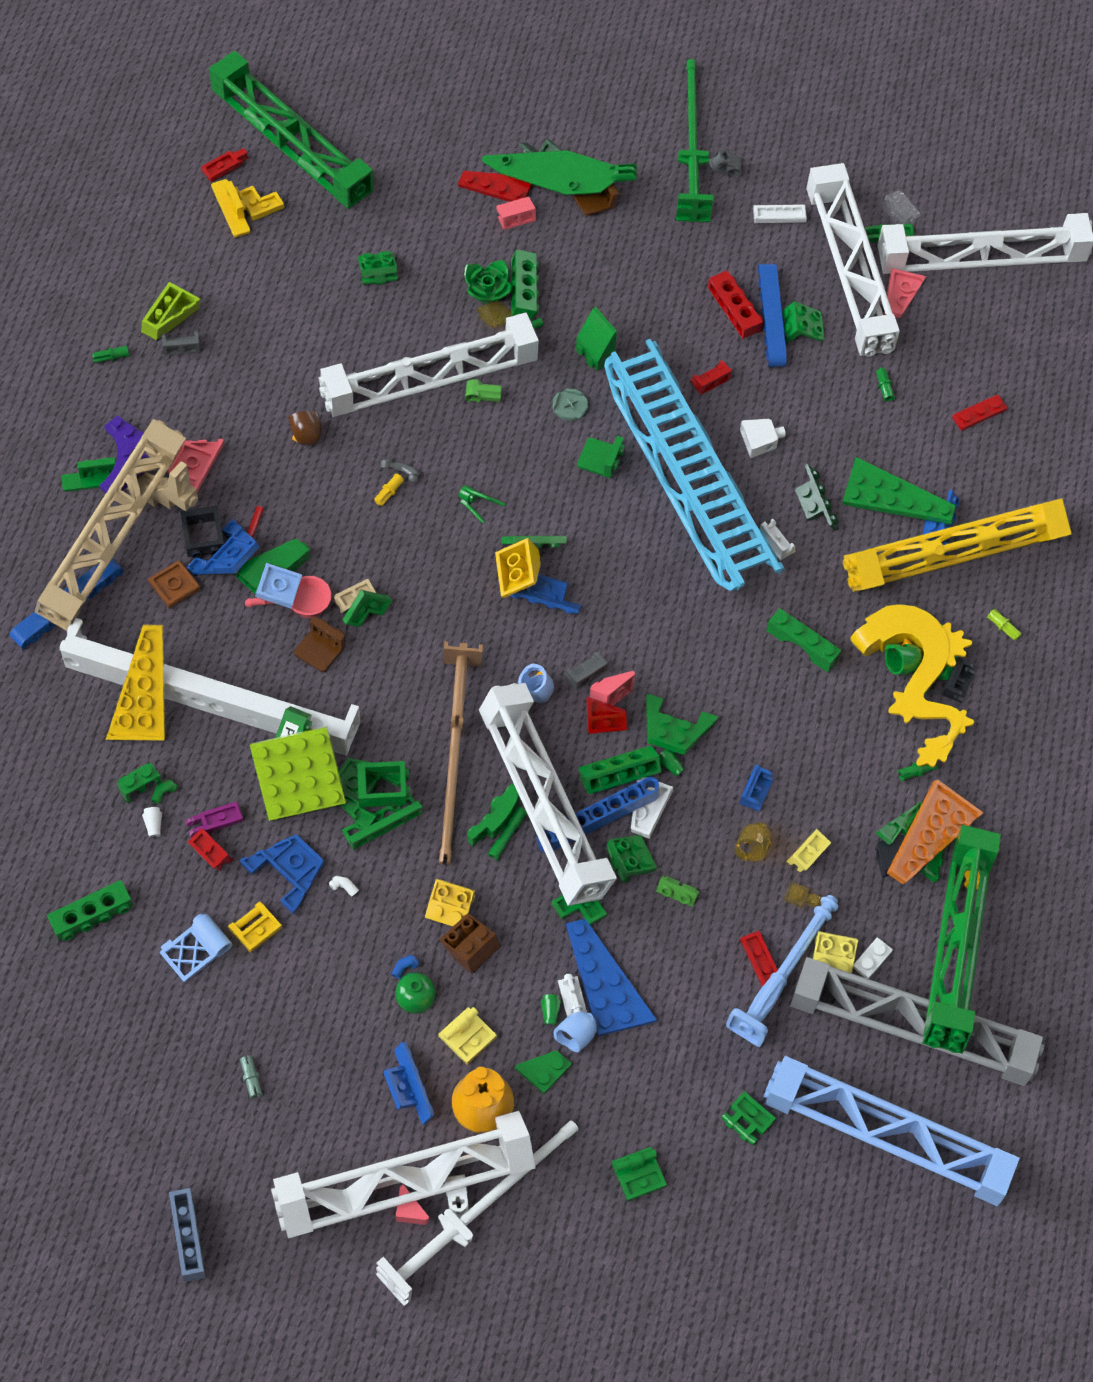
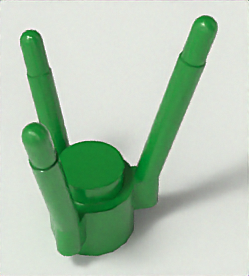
(469, 495)

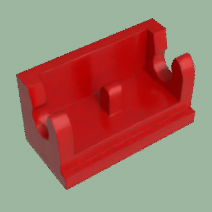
(712, 378)
(209, 849)

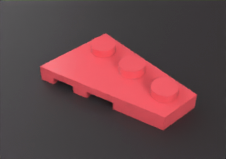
(902, 290)

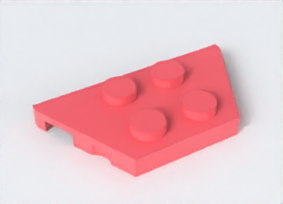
(199, 459)

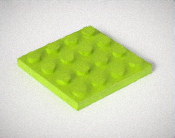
(298, 773)

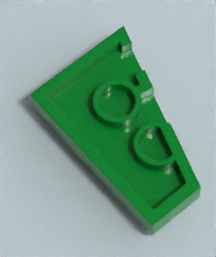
(538, 541)

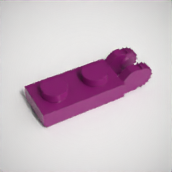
(216, 818)

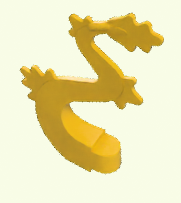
(939, 647)

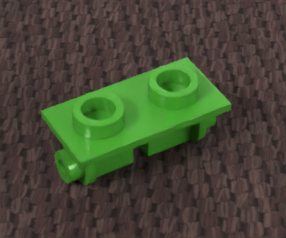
(671, 888)

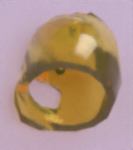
(759, 834)

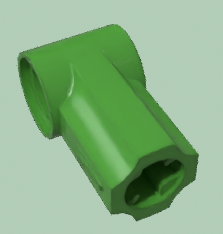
(477, 391)

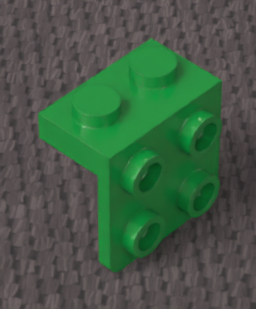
(802, 320)
(601, 456)

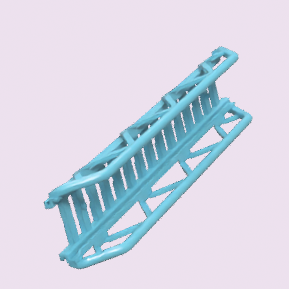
(689, 496)

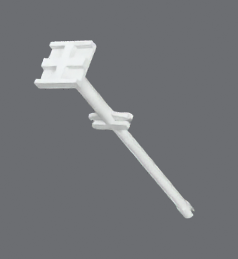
(456, 1228)

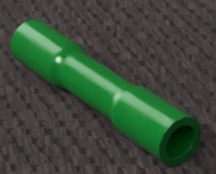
(501, 843)

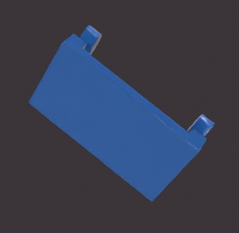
(757, 788)

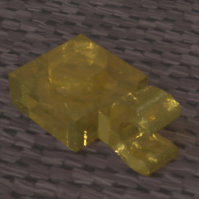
(799, 895)

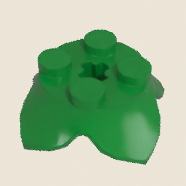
(488, 283)

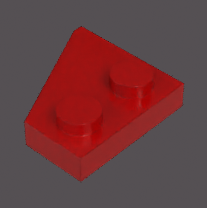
(604, 717)

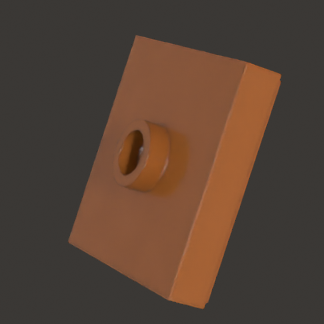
(174, 584)

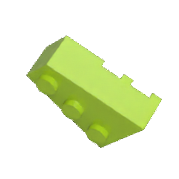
(169, 310)

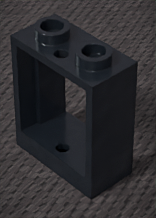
(196, 516)

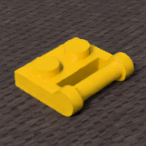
(257, 932)

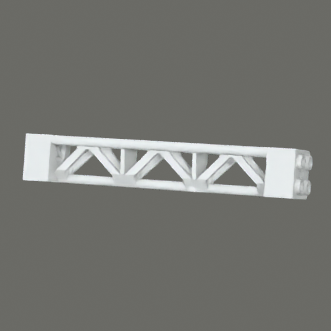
(338, 386)

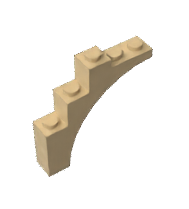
(171, 490)

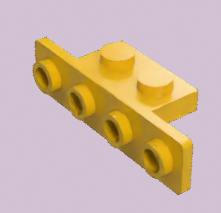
(231, 206)

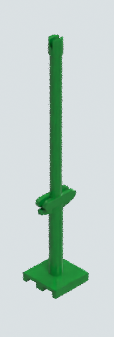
(693, 206)

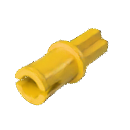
(388, 489)

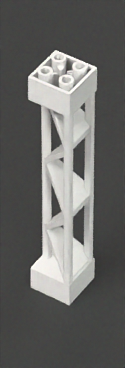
(873, 333)
(579, 881)
(510, 1157)

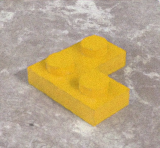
(260, 207)

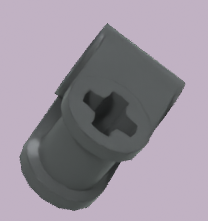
(727, 163)

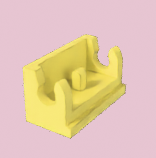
(809, 851)

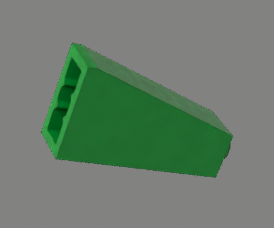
(287, 556)

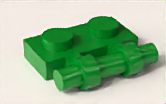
(752, 1113)

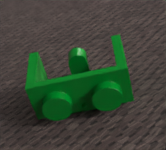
(137, 780)

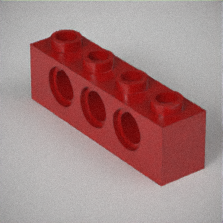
(728, 294)

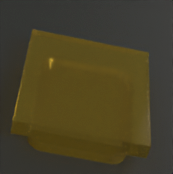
(494, 313)

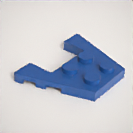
(230, 556)
(294, 862)

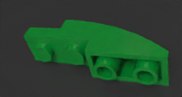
(493, 823)

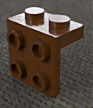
(597, 202)
(321, 645)

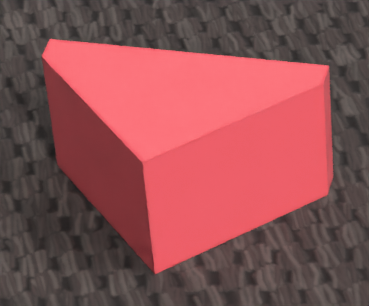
(411, 1211)

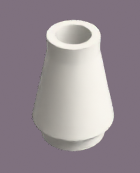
(152, 819)

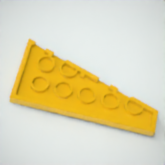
(142, 698)

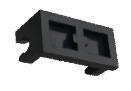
(959, 680)

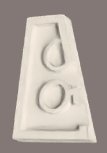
(646, 817)

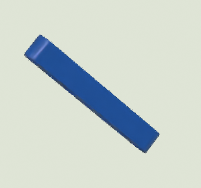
(772, 315)
(35, 625)
(610, 814)

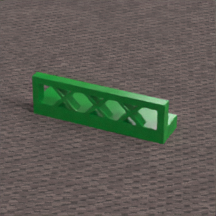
(383, 825)

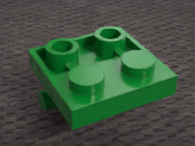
(377, 266)
(630, 857)
(639, 1174)

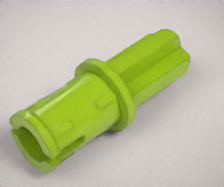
(1004, 624)

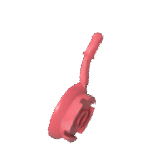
(310, 600)

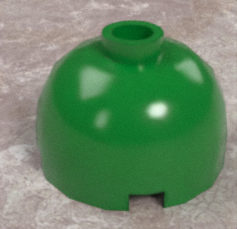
(415, 993)

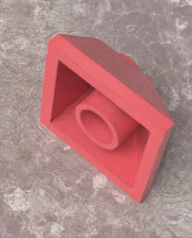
(613, 688)

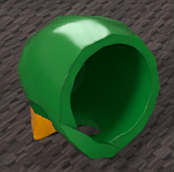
(904, 659)

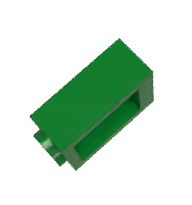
(382, 799)

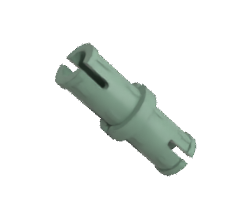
(251, 1077)

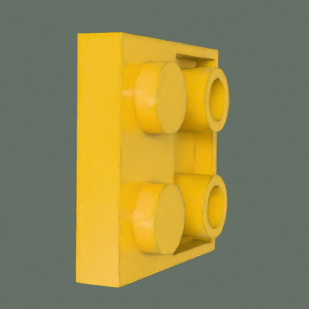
(449, 902)

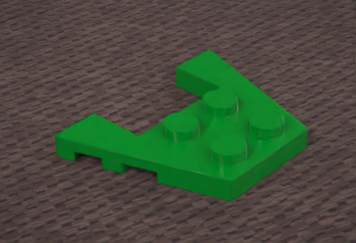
(672, 732)
(349, 780)
(902, 824)

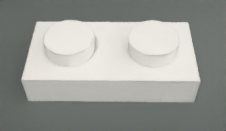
(872, 958)

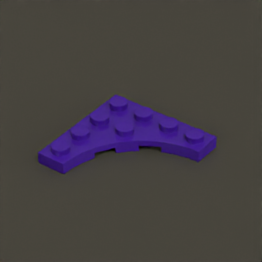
(126, 438)

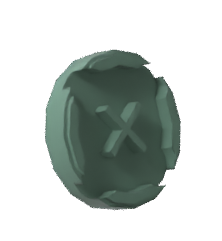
(570, 404)

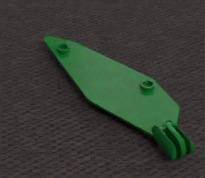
(562, 171)

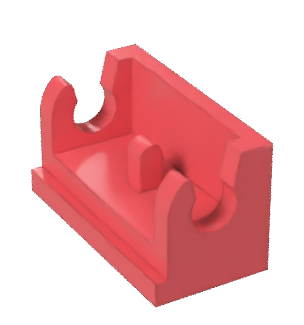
(516, 213)

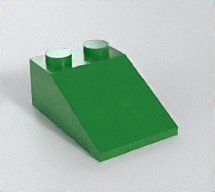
(596, 340)

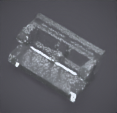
(900, 208)

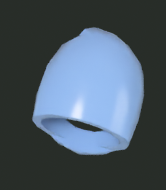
(540, 685)
(580, 1027)

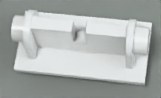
(571, 995)

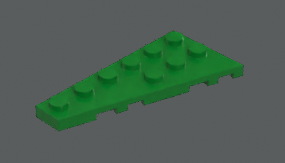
(883, 492)

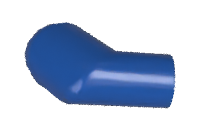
(403, 963)

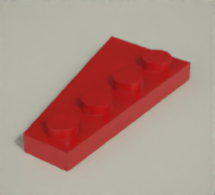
(494, 185)

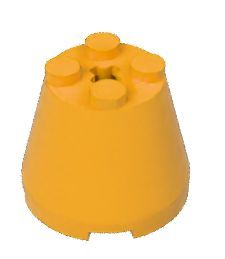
(480, 1099)

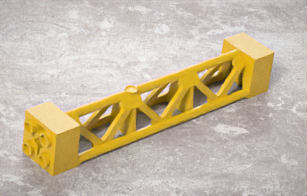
(868, 568)

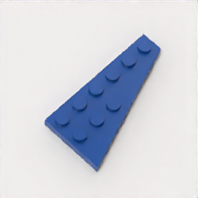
(606, 987)

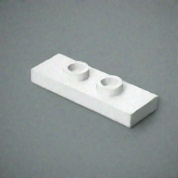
(779, 213)

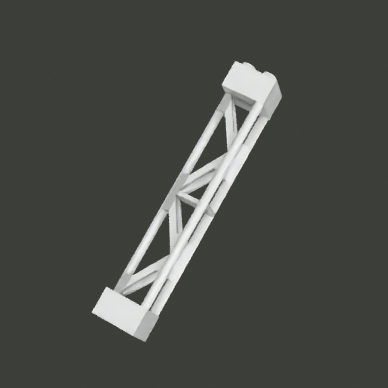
(1074, 236)

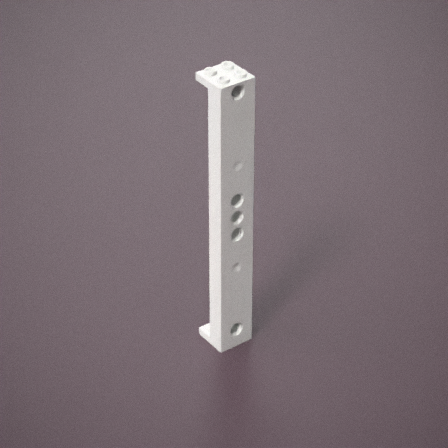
(202, 691)

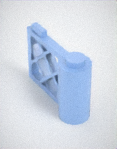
(206, 934)

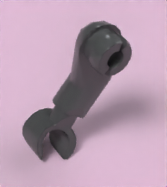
(397, 466)

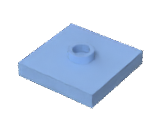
(278, 585)

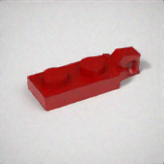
(224, 164)

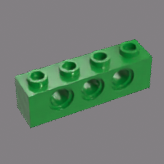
(524, 283)
(619, 769)
(96, 901)

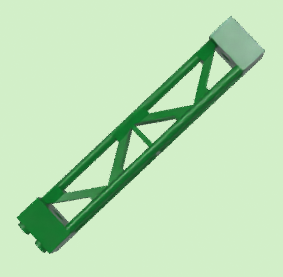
(350, 182)
(952, 1021)

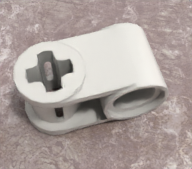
(457, 1195)

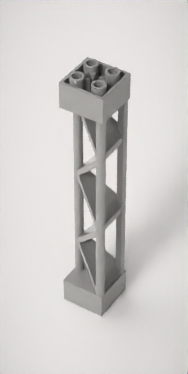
(1023, 1049)

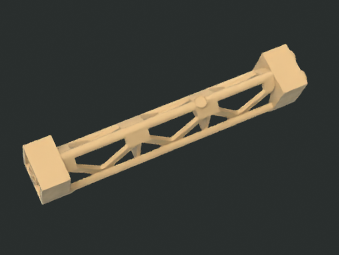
(163, 448)

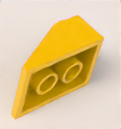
(517, 567)

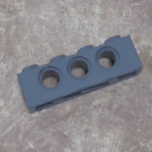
(187, 1235)

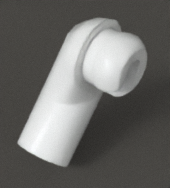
(345, 883)

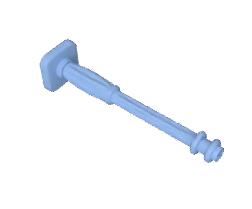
(749, 1024)

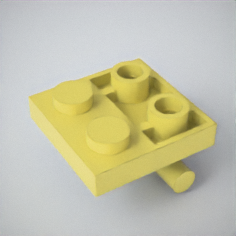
(835, 950)
(467, 1035)

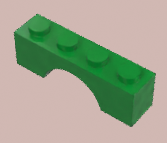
(789, 629)

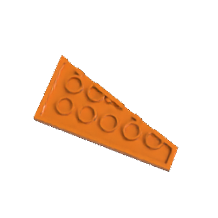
(932, 830)

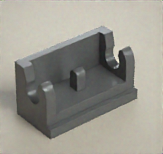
(181, 345)
(586, 671)

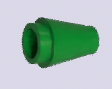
(670, 762)
(550, 1008)

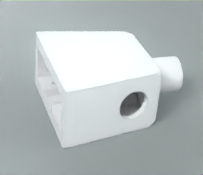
(760, 436)

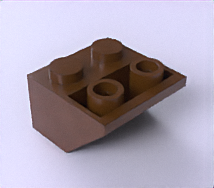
(470, 943)

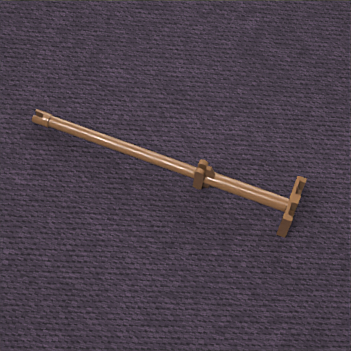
(461, 657)

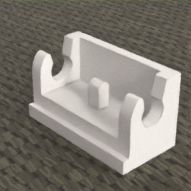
(777, 540)

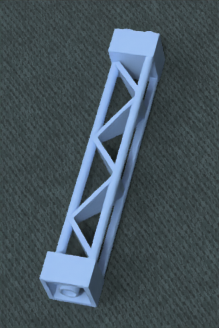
(999, 1164)

